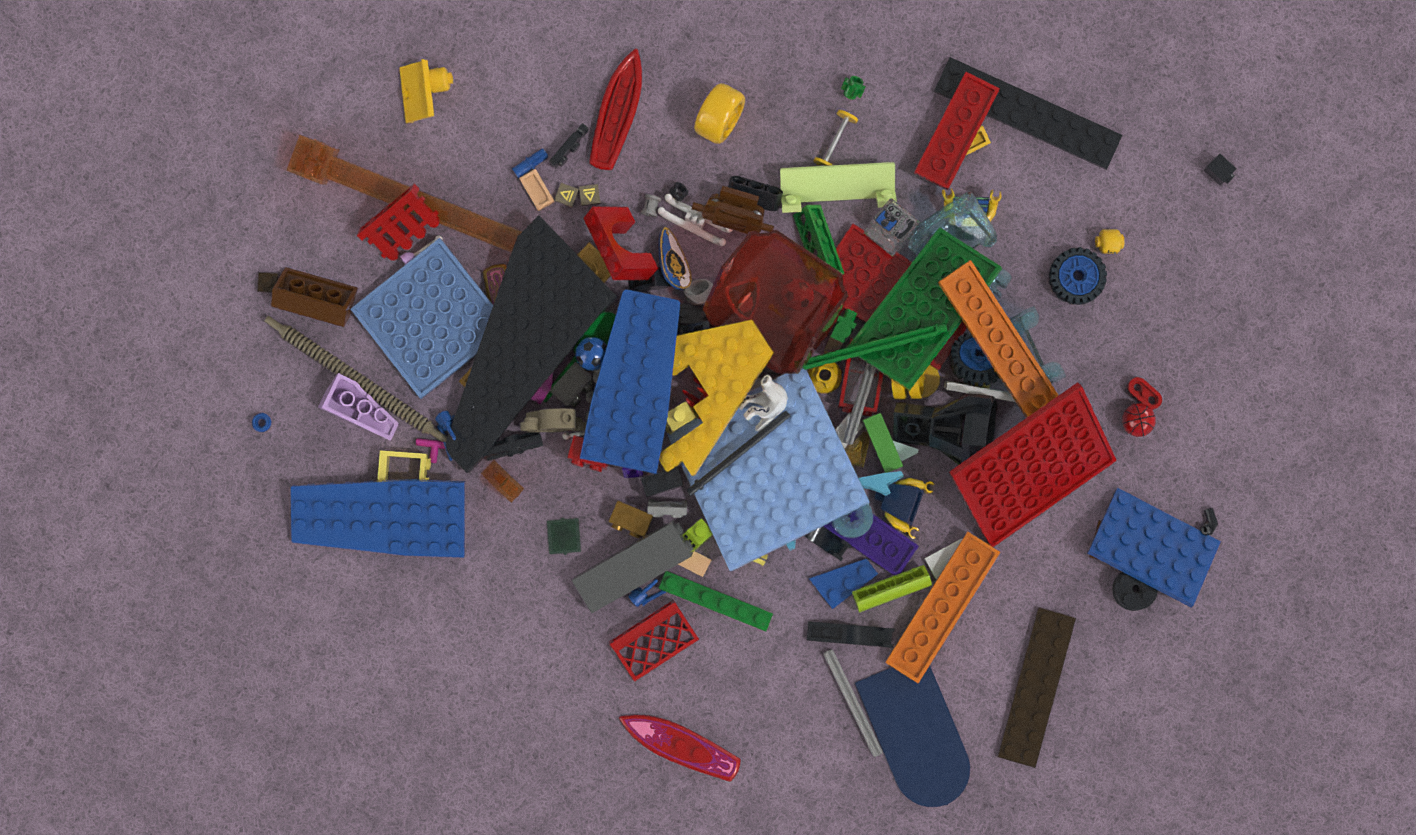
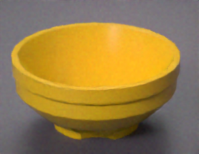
(829, 385)

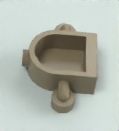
(552, 421)

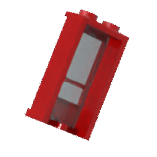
(851, 382)

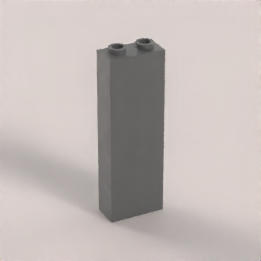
(633, 566)

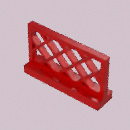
(644, 626)

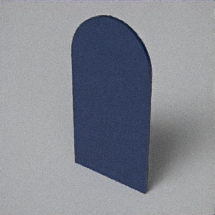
(917, 736)

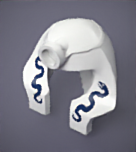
(772, 398)

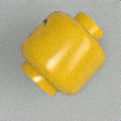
(440, 79)
(1109, 241)

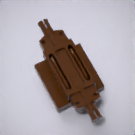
(734, 211)

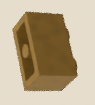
(630, 519)

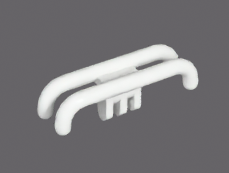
(693, 221)

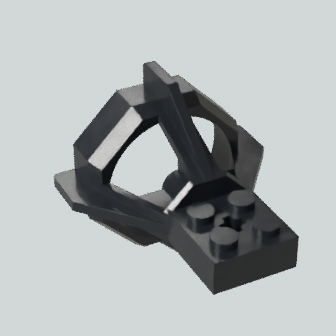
(943, 426)

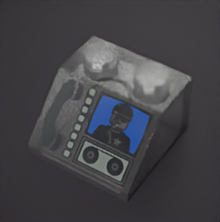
(892, 227)

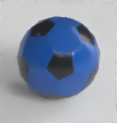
(591, 353)

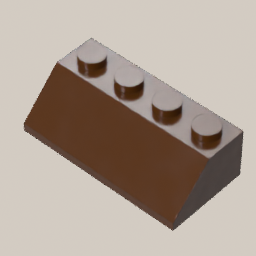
(313, 297)

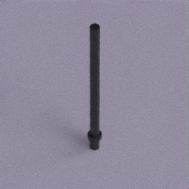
(738, 453)

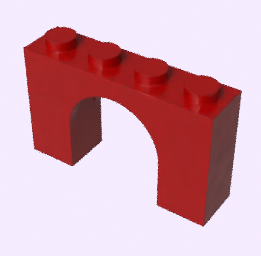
(621, 264)

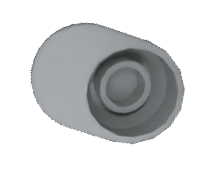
(698, 291)

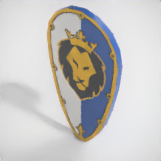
(673, 261)

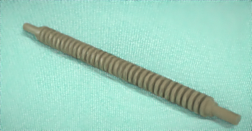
(337, 366)

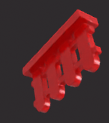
(403, 215)

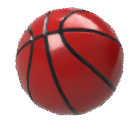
(1138, 420)

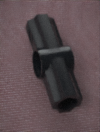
(515, 444)

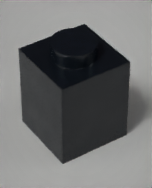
(1220, 170)

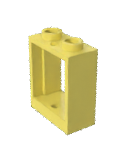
(384, 456)

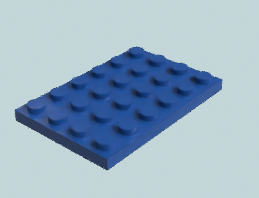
(1154, 547)

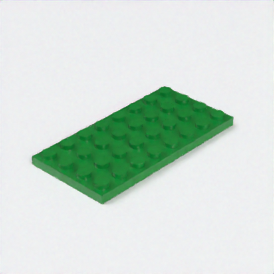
(919, 303)

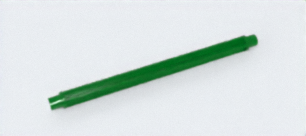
(876, 345)

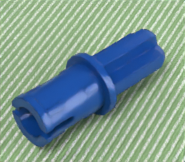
(530, 162)

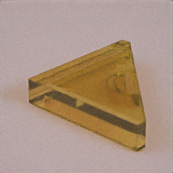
(858, 450)

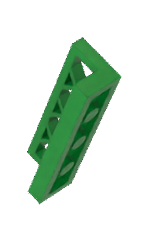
(821, 236)

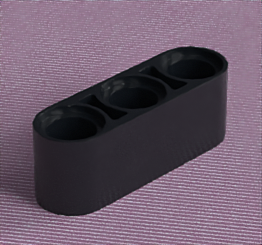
(769, 195)

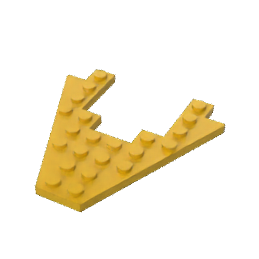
(727, 366)

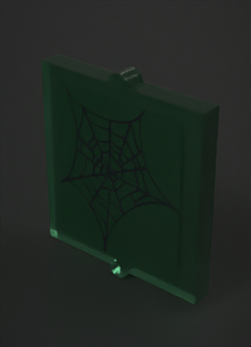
(564, 536)

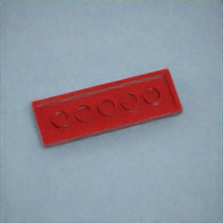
(956, 130)

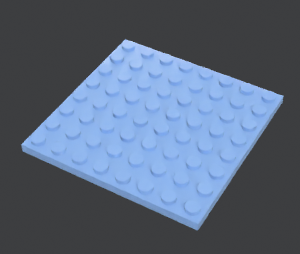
(780, 485)

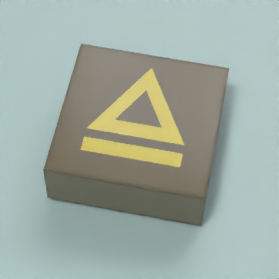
(566, 195)
(589, 195)

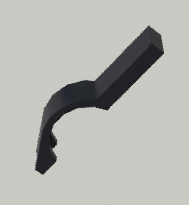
(829, 542)
(850, 634)

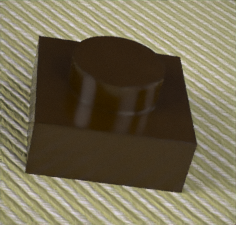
(266, 282)

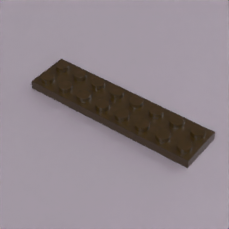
(1036, 687)

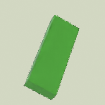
(882, 443)

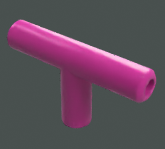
(434, 444)

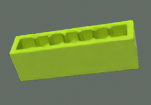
(891, 588)

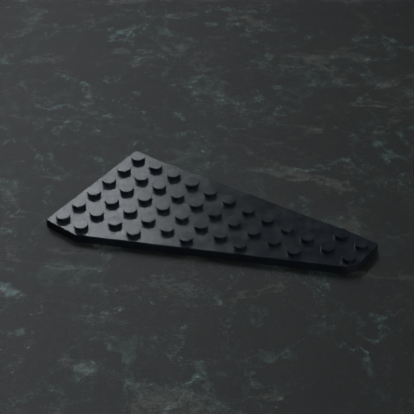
(535, 321)

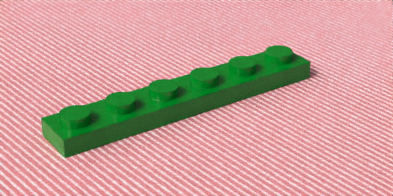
(715, 601)

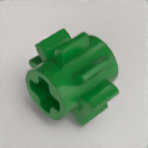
(853, 87)

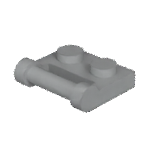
(661, 508)

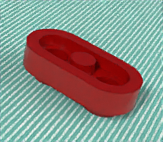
(1144, 393)

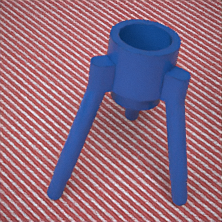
(445, 422)
(638, 596)

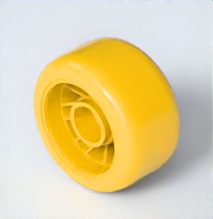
(719, 113)

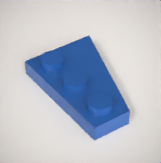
(839, 583)

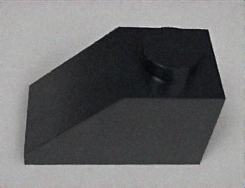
(655, 282)

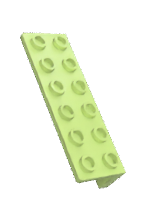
(837, 183)

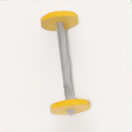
(846, 117)

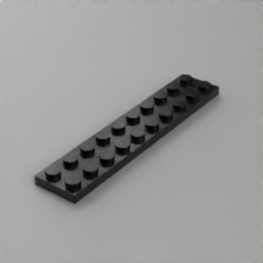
(1038, 117)

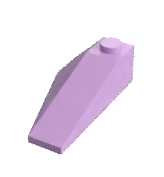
(351, 403)

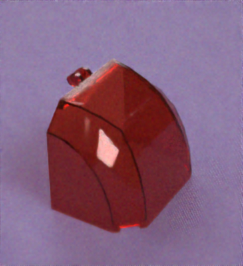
(783, 291)

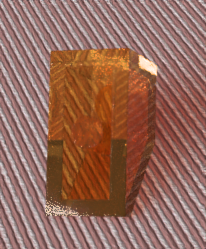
(502, 481)

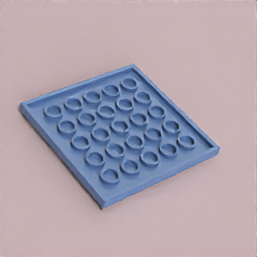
(427, 317)

